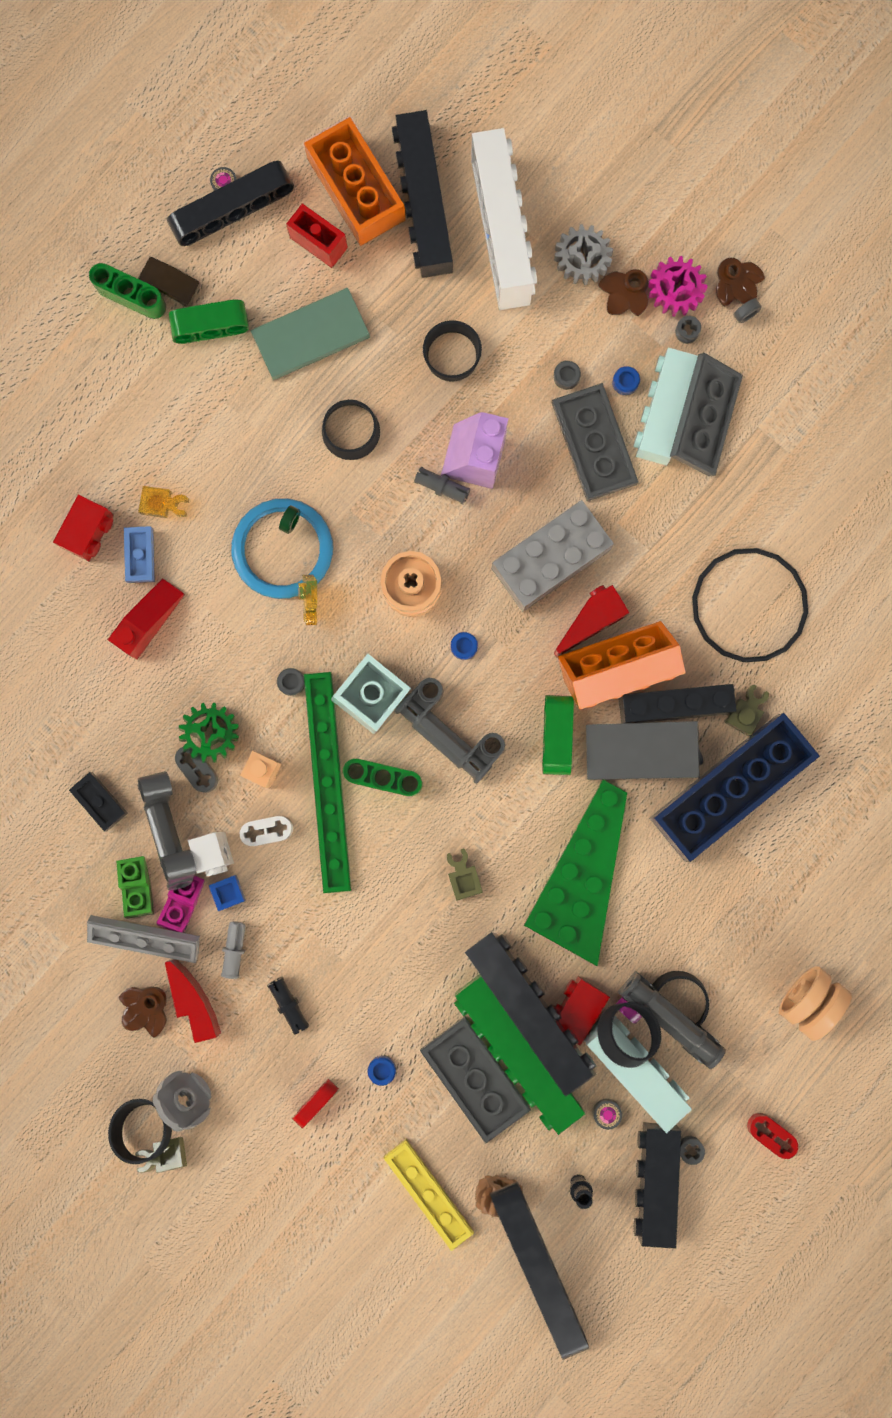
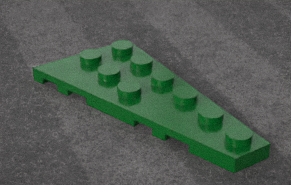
(578, 890)

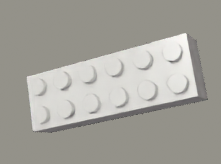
(502, 219)

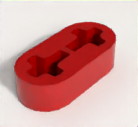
(315, 1103)
(768, 1140)

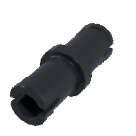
(288, 1005)
(581, 1191)

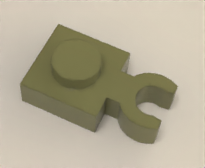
(747, 712)
(464, 879)
(172, 1157)

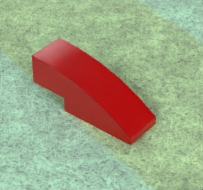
(192, 1002)

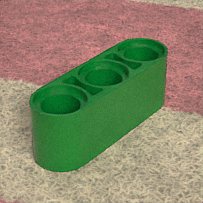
(119, 282)
(208, 321)
(558, 735)
(369, 777)

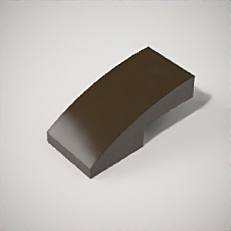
(169, 280)

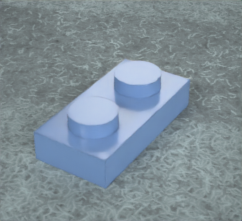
(139, 554)

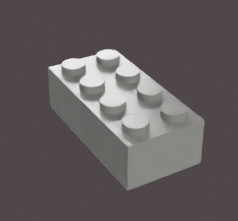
(552, 555)

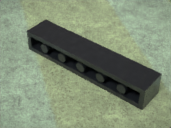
(424, 194)
(531, 1014)

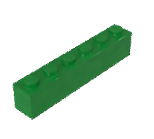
(522, 1063)

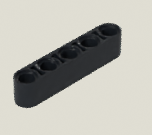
(230, 203)

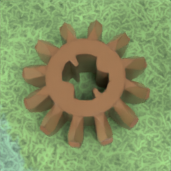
(485, 1187)

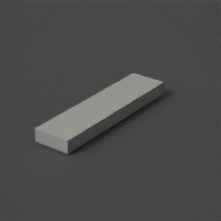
(142, 939)

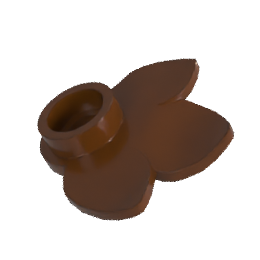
(739, 286)
(622, 294)
(141, 1012)

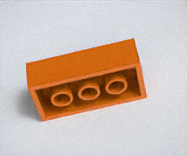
(355, 181)
(621, 665)

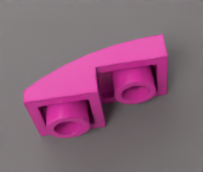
(180, 906)

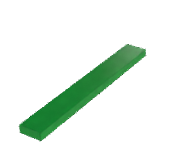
(327, 783)

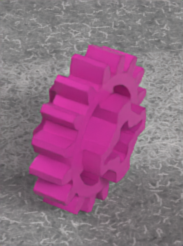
(668, 276)

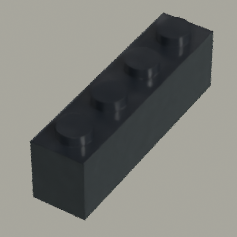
(677, 704)
(658, 1186)

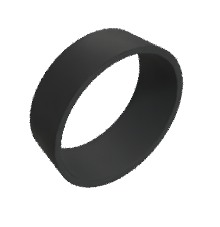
(452, 327)
(352, 454)
(665, 978)
(607, 1040)
(115, 1133)

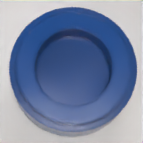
(626, 380)
(464, 646)
(381, 1070)

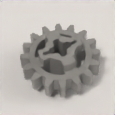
(572, 259)

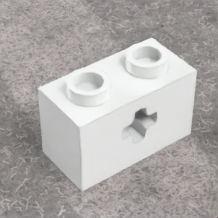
(211, 853)

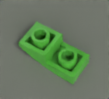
(135, 887)

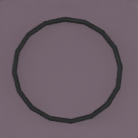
(767, 554)

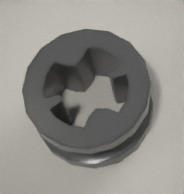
(682, 334)
(689, 1159)

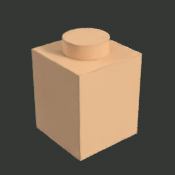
(260, 769)

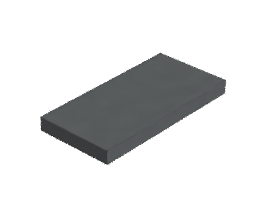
(706, 415)
(594, 442)
(643, 750)
(475, 1080)

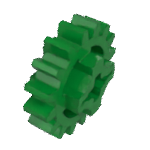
(197, 731)

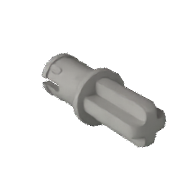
(233, 950)

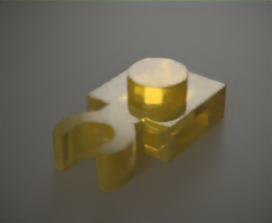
(158, 502)
(308, 593)

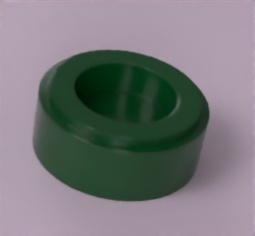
(289, 519)

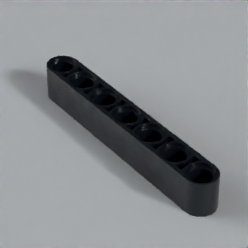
(539, 1270)

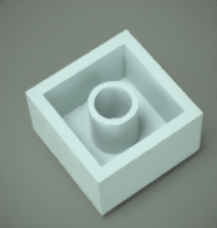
(370, 693)

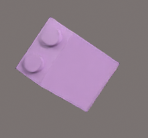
(476, 449)

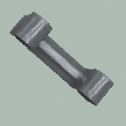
(443, 737)
(176, 864)
(692, 1037)

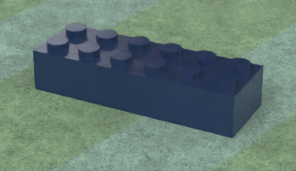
(734, 787)

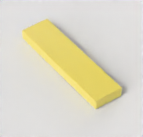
(428, 1194)

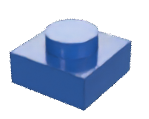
(227, 893)

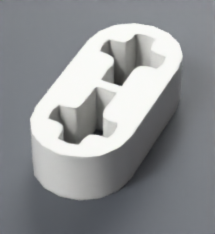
(267, 837)

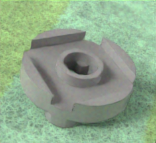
(168, 1105)

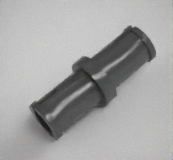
(442, 485)

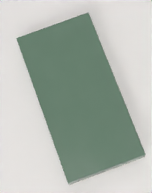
(310, 333)

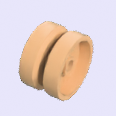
(407, 568)
(815, 1003)

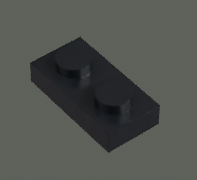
(98, 801)

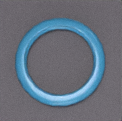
(251, 518)

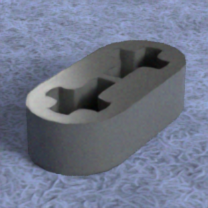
(191, 773)

